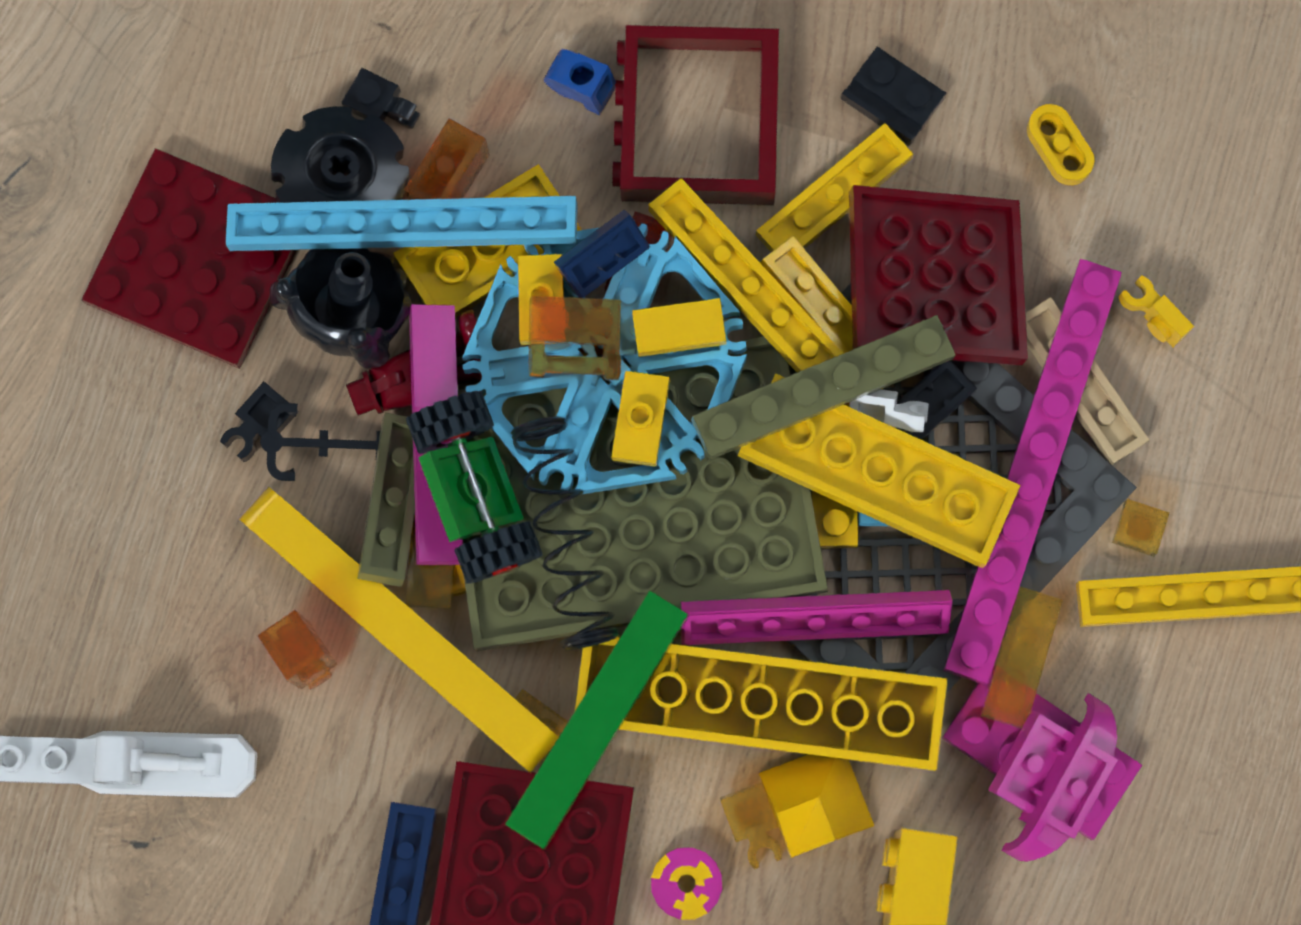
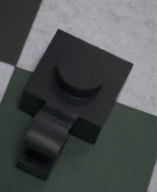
(379, 97)

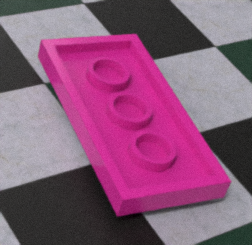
(991, 741)

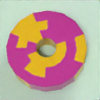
(707, 883)

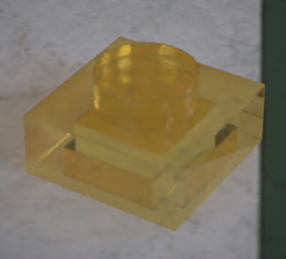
(1140, 527)

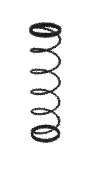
(584, 637)

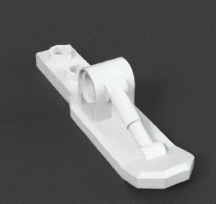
(134, 763)

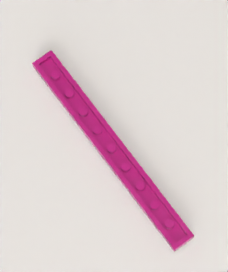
(1034, 469)

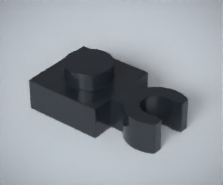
(255, 420)

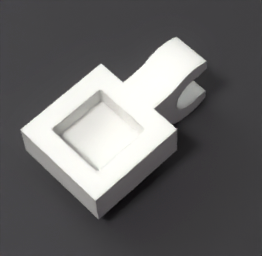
(884, 407)

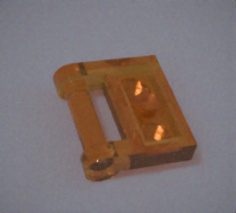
(574, 322)

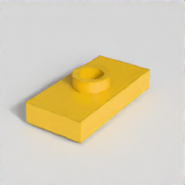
(536, 278)
(640, 418)

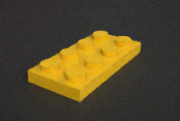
(466, 273)

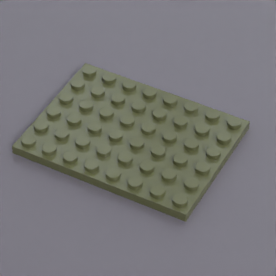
(699, 537)

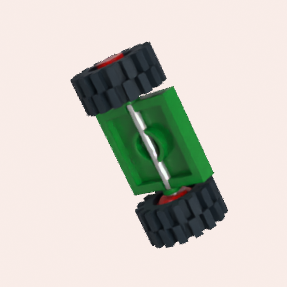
(472, 487)

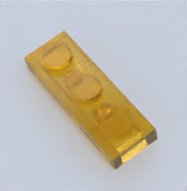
(1021, 657)

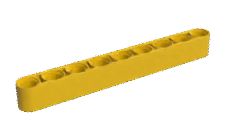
(400, 630)

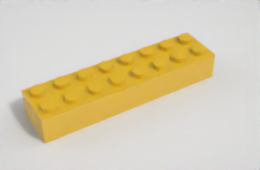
(785, 705)

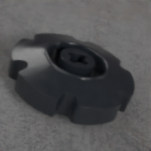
(342, 144)

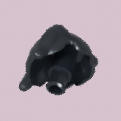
(346, 302)

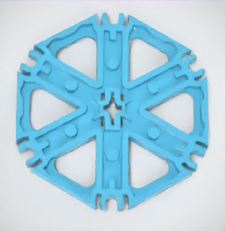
(589, 396)

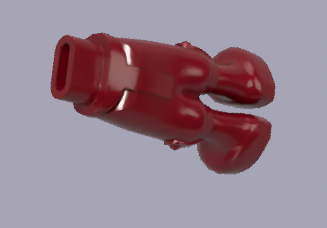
(390, 384)

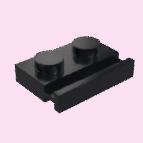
(893, 95)

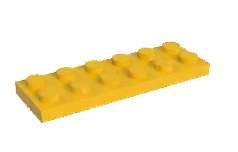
(892, 479)

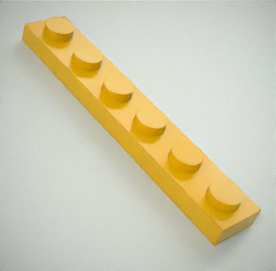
(742, 278)
(1189, 596)

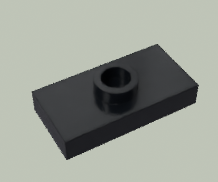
(944, 391)

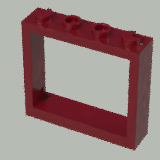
(698, 38)

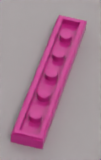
(431, 381)
(816, 617)

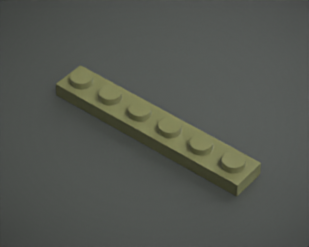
(822, 387)

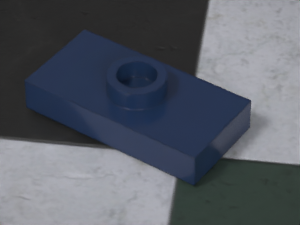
(602, 254)

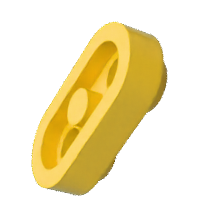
(1063, 145)

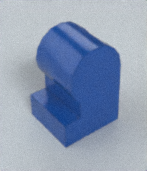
(581, 80)

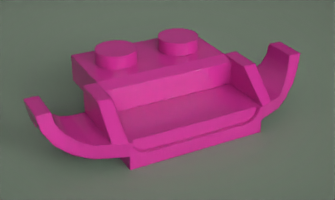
(1056, 777)

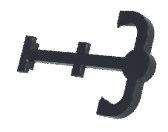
(273, 441)

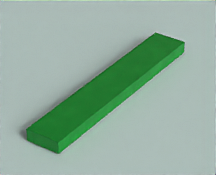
(597, 719)

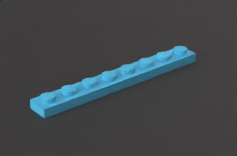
(402, 223)

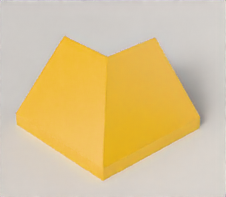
(815, 801)

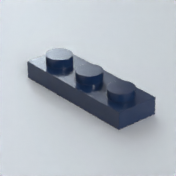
(403, 865)

